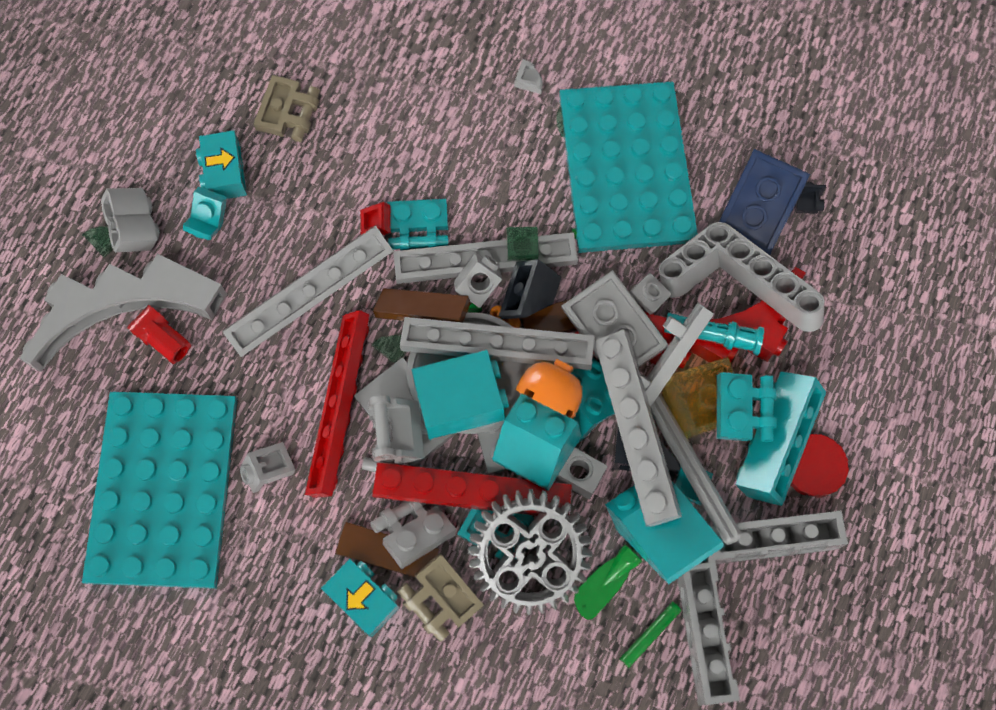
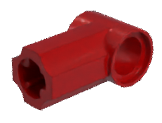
(155, 331)

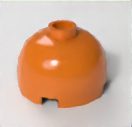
(552, 386)

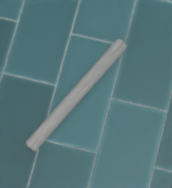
(695, 472)

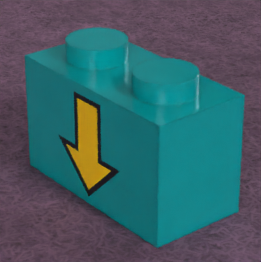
(222, 164)
(361, 597)

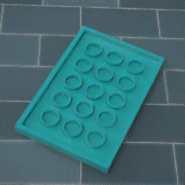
(627, 167)
(161, 490)

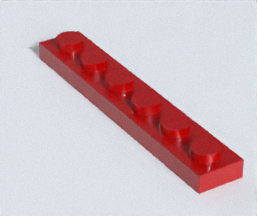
(337, 404)
(457, 488)

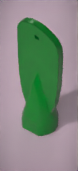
(605, 583)

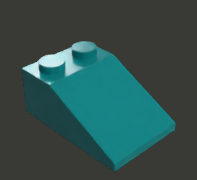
(670, 546)

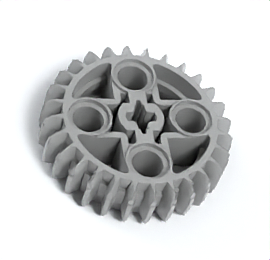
(528, 566)

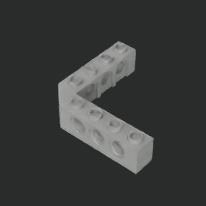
(700, 596)

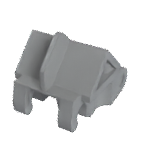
(405, 429)

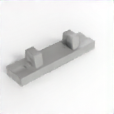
(684, 338)

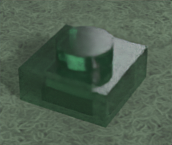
(522, 243)

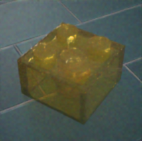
(693, 397)

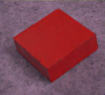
(376, 215)

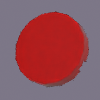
(821, 467)

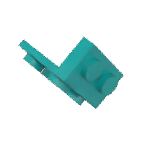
(595, 401)

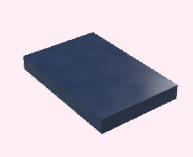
(764, 199)

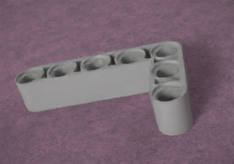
(755, 269)

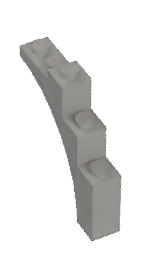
(117, 292)

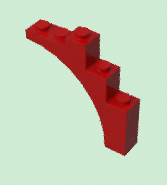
(756, 316)

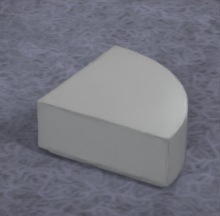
(528, 78)

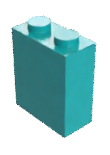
(460, 394)

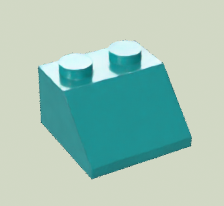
(536, 441)

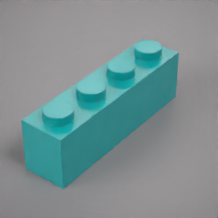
(773, 464)

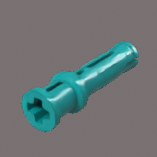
(729, 335)

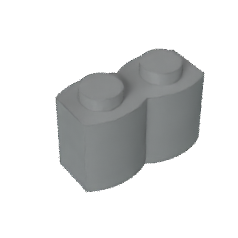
(129, 219)

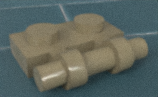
(278, 105)
(449, 592)

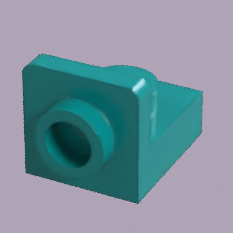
(206, 214)

